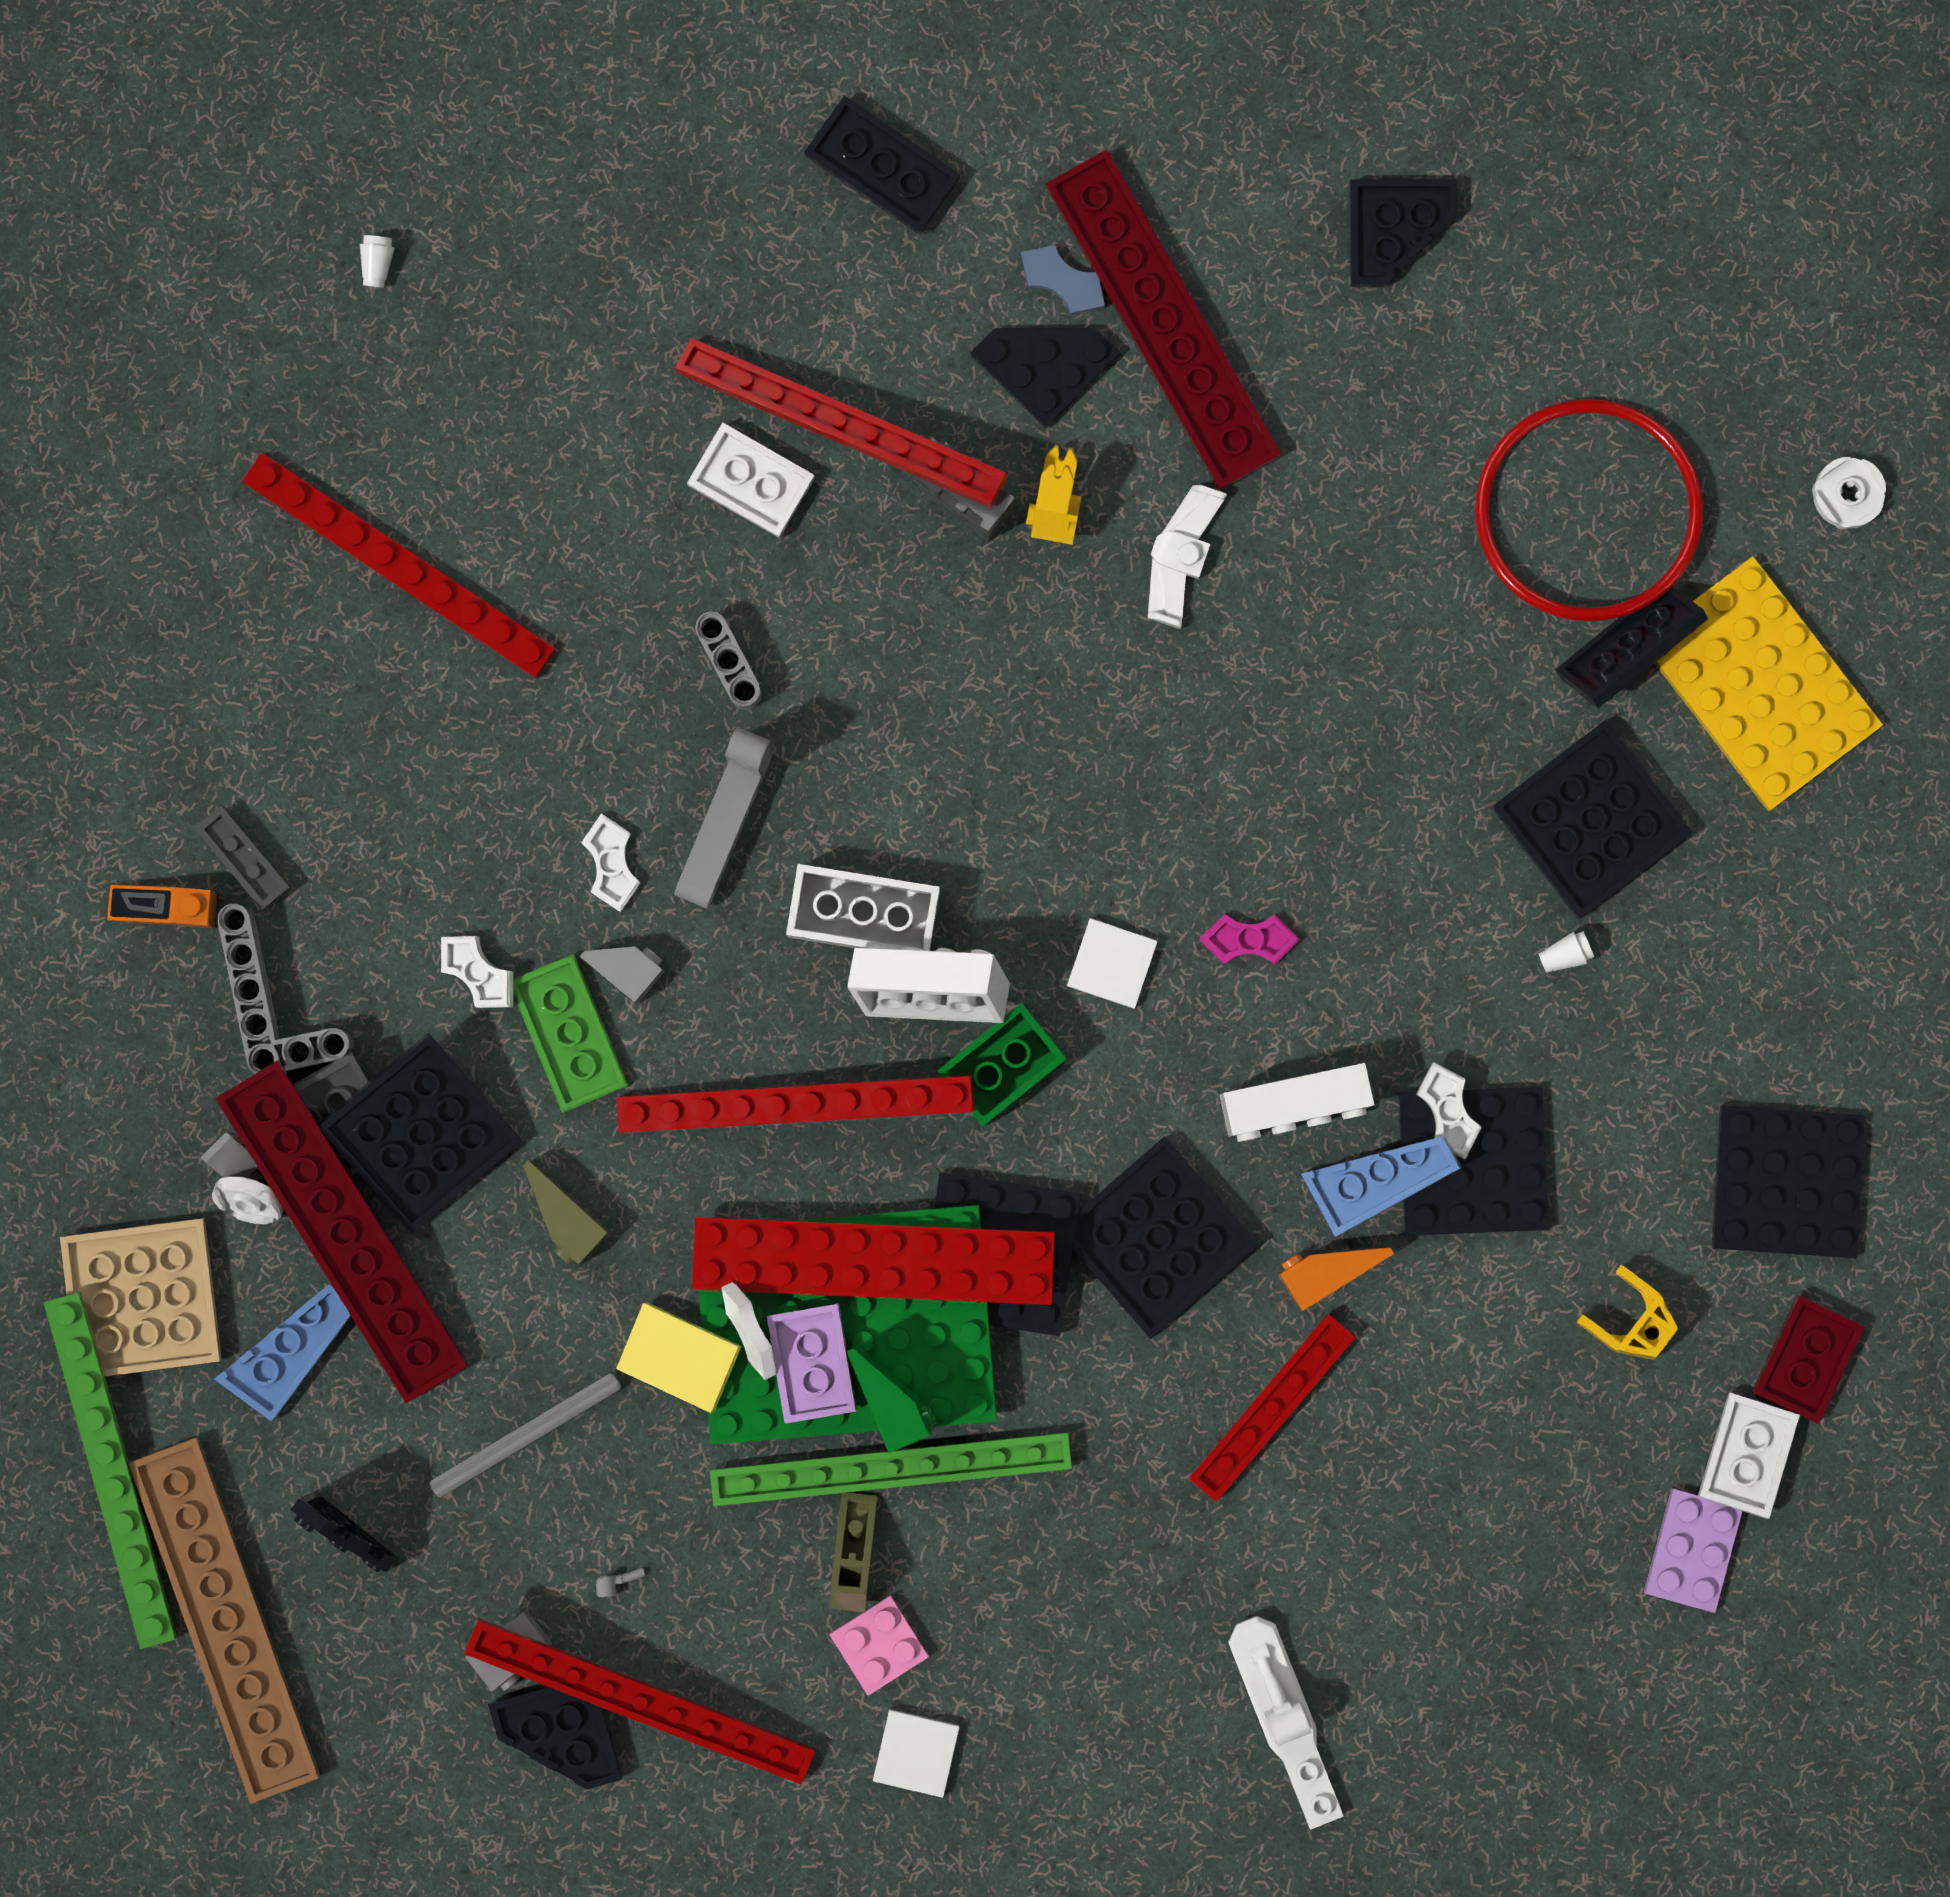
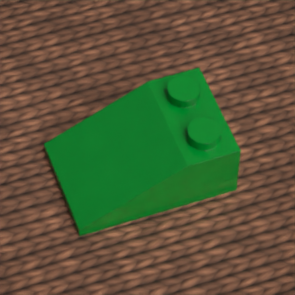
(894, 1406)

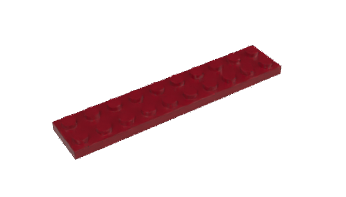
(1163, 320)
(341, 1231)

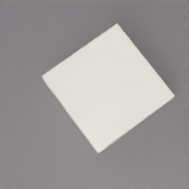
(1112, 963)
(916, 1753)

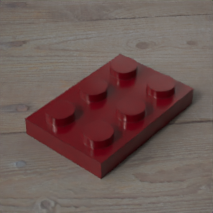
(1807, 1359)

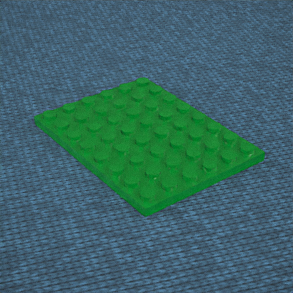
(927, 1344)

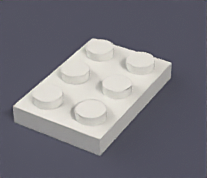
(751, 480)
(1748, 1455)

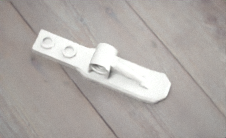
(1284, 1715)

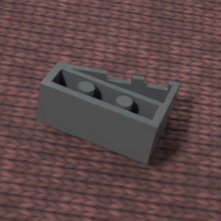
(975, 515)

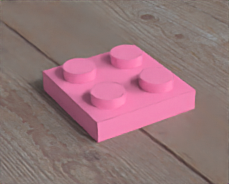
(879, 1645)

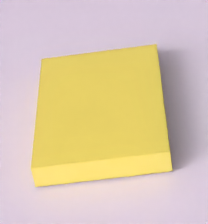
(678, 1357)

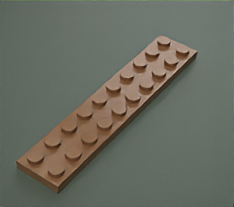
(224, 1620)

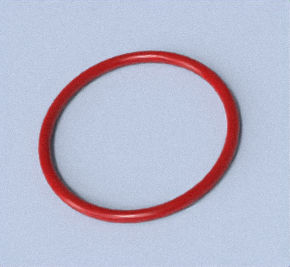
(1596, 407)

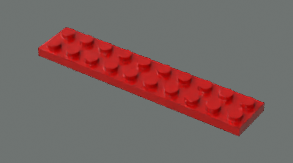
(874, 1260)

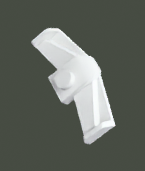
(1180, 553)

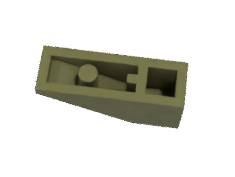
(566, 1220)
(853, 1552)

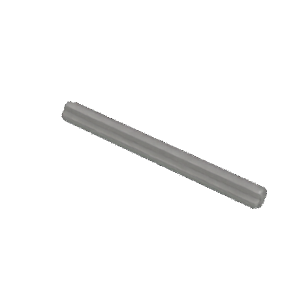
(525, 1435)

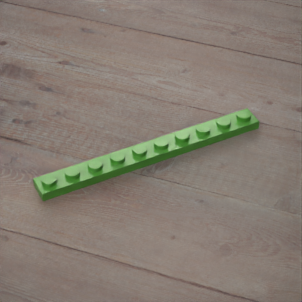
(891, 1469)
(110, 1470)

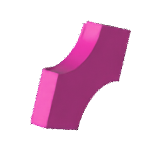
(1265, 939)

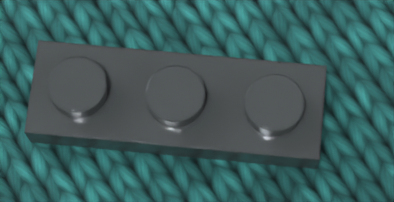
(242, 858)

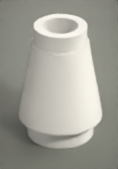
(375, 259)
(1567, 953)

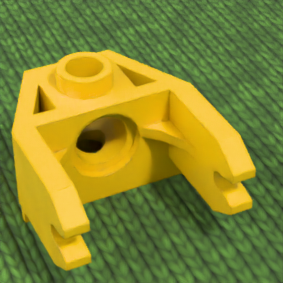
(1056, 510)
(1655, 1317)

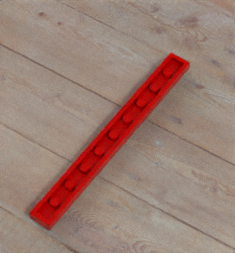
(841, 423)
(398, 565)
(795, 1104)
(639, 1701)

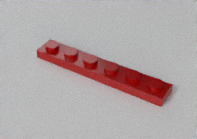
(1271, 1407)

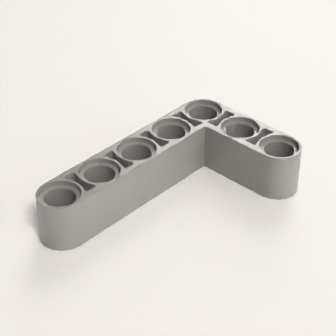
(747, 764)
(263, 1004)

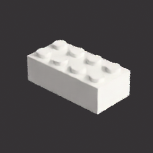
(861, 910)
(929, 984)
(1296, 1100)

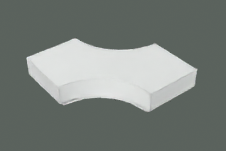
(613, 879)
(488, 984)
(1443, 1094)
(756, 1345)

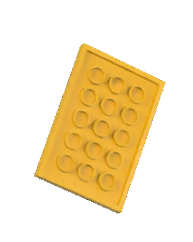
(1766, 687)

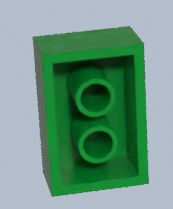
(1005, 1063)

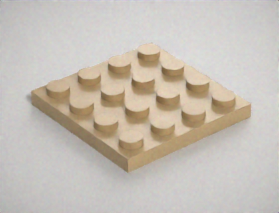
(146, 1295)

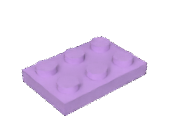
(811, 1363)
(1692, 1551)

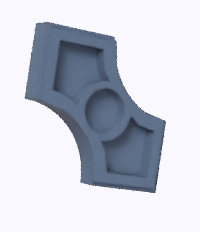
(1075, 288)

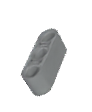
(723, 644)

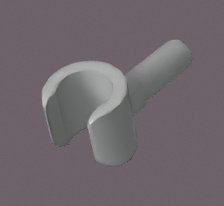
(607, 1584)

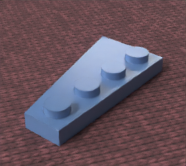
(1369, 1185)
(283, 1359)

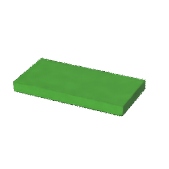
(568, 1033)

